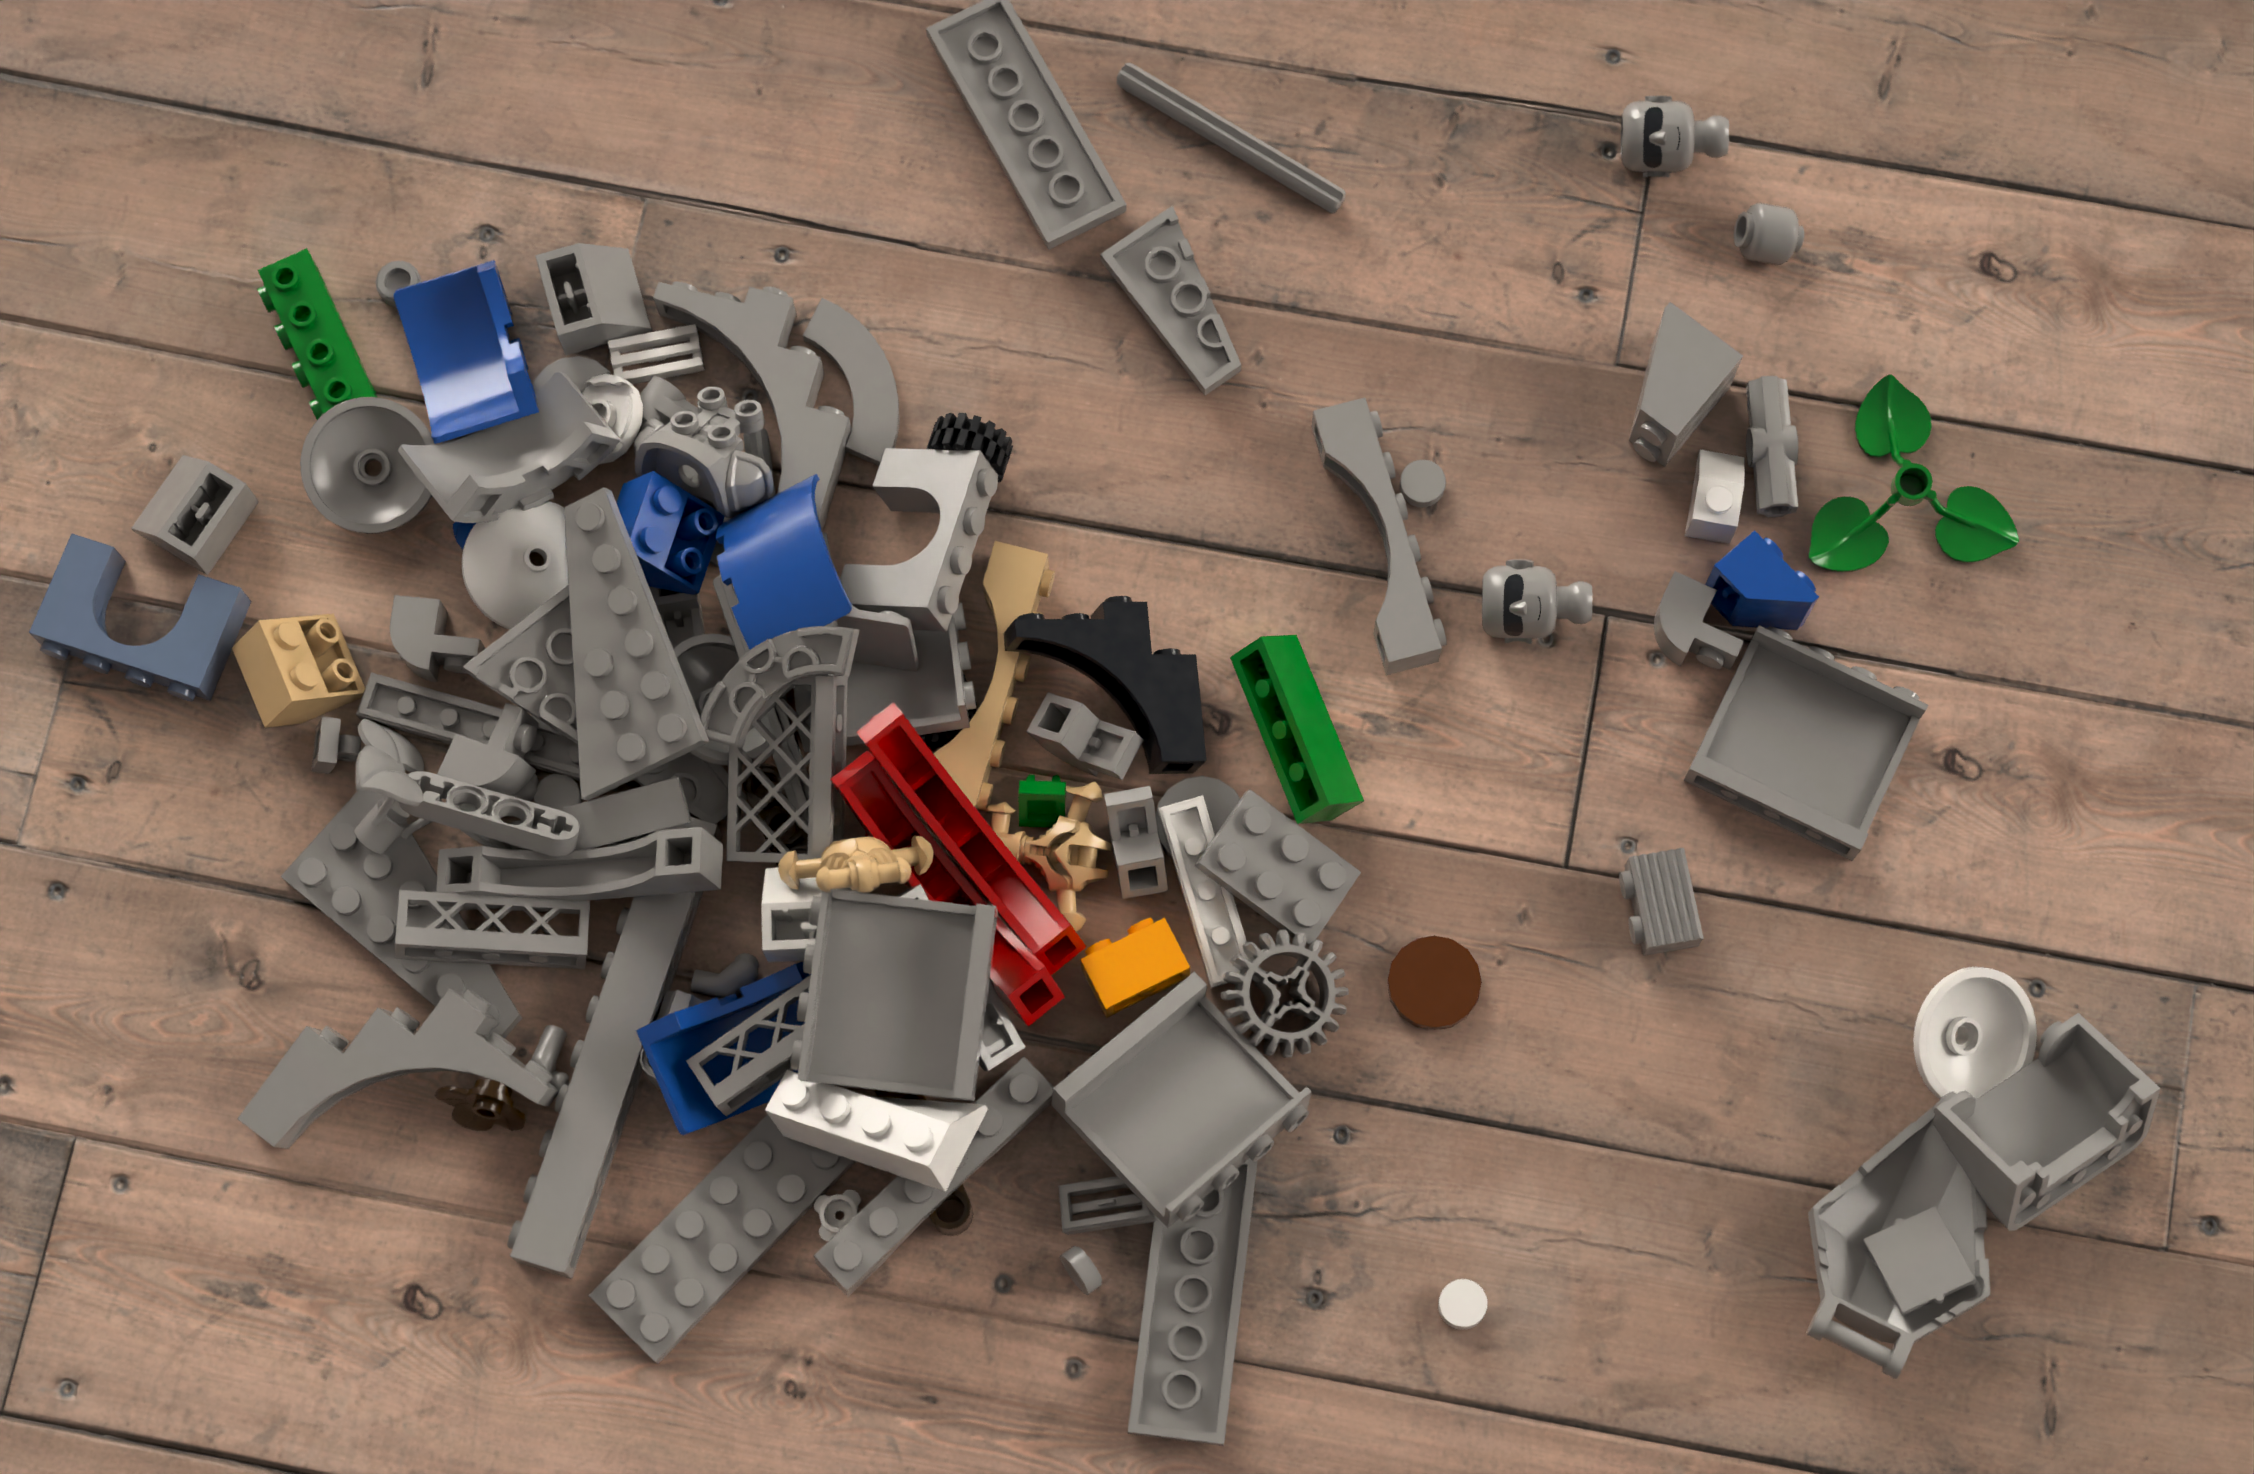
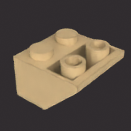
(297, 668)

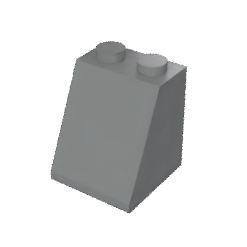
(1681, 384)

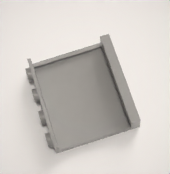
(930, 699)
(1806, 741)
(895, 994)
(1179, 1103)

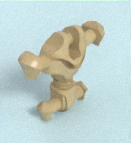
(1064, 853)
(857, 864)

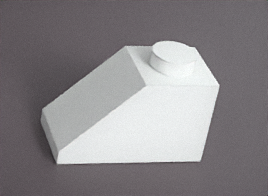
(1716, 497)

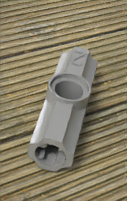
(1772, 446)

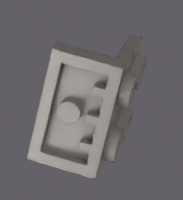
(882, 640)

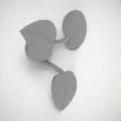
(382, 771)

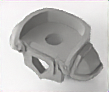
(706, 453)

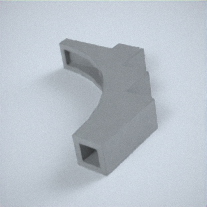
(791, 378)
(323, 1072)

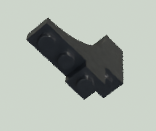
(1115, 652)

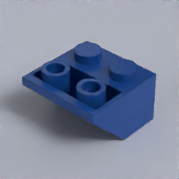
(669, 532)
(1760, 587)

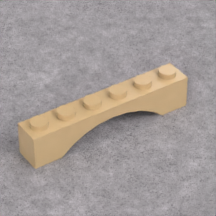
(1011, 588)

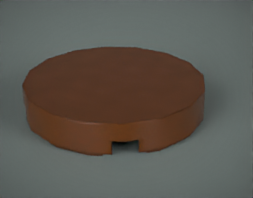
(1434, 982)

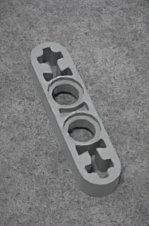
(491, 808)

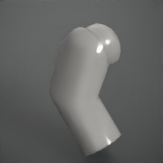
(548, 1051)

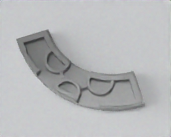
(868, 375)
(770, 668)

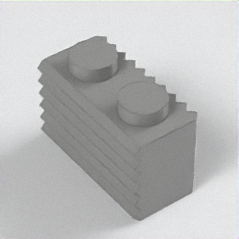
(1661, 902)

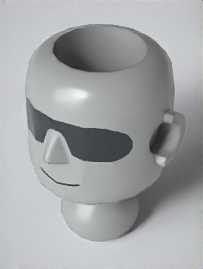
(1663, 136)
(1525, 601)

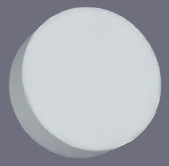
(1462, 1304)

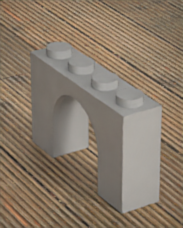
(928, 585)

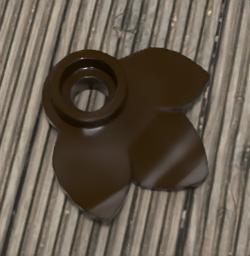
(482, 1106)

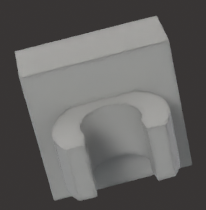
(331, 746)

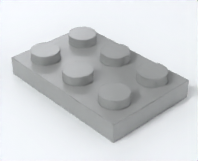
(1277, 868)

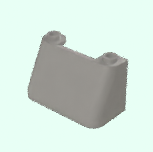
(2049, 1122)

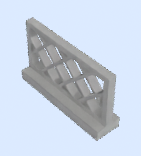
(826, 760)

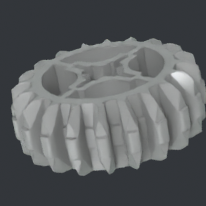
(1304, 1005)

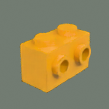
(1134, 965)

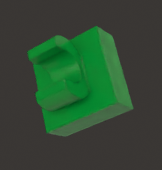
(1041, 801)

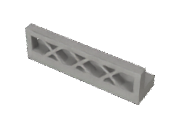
(490, 946)
(763, 1068)

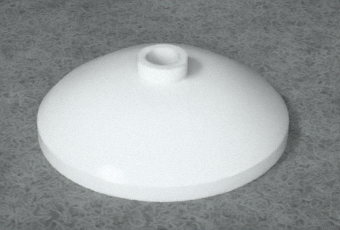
(499, 567)
(1992, 1028)

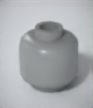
(1768, 233)

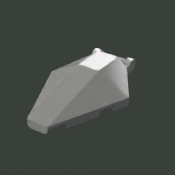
(1895, 1183)

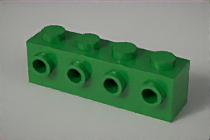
(314, 332)
(1296, 729)

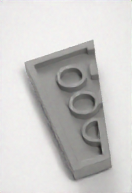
(1168, 290)

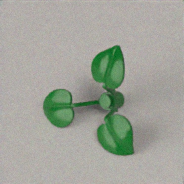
(1851, 539)

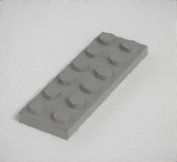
(1026, 121)
(716, 1236)
(1193, 1318)

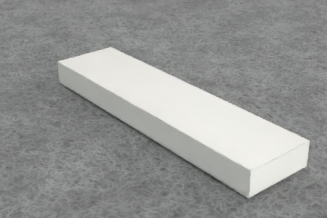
(1207, 902)

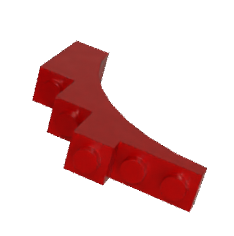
(885, 815)
(970, 839)

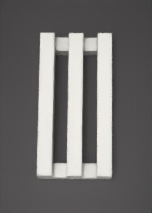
(656, 339)

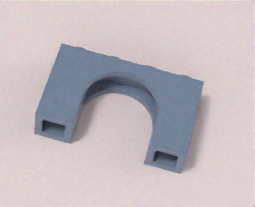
(184, 660)

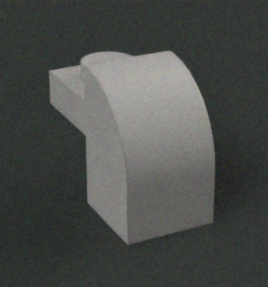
(1681, 629)
(421, 641)
(1083, 740)
(500, 761)
(1135, 842)

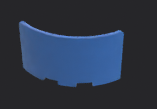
(464, 351)
(780, 566)
(688, 1031)

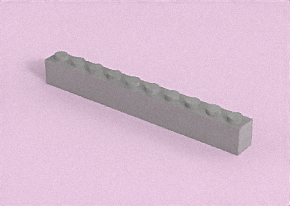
(603, 1079)

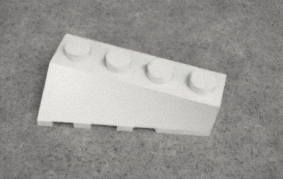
(892, 1134)

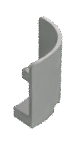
(516, 459)

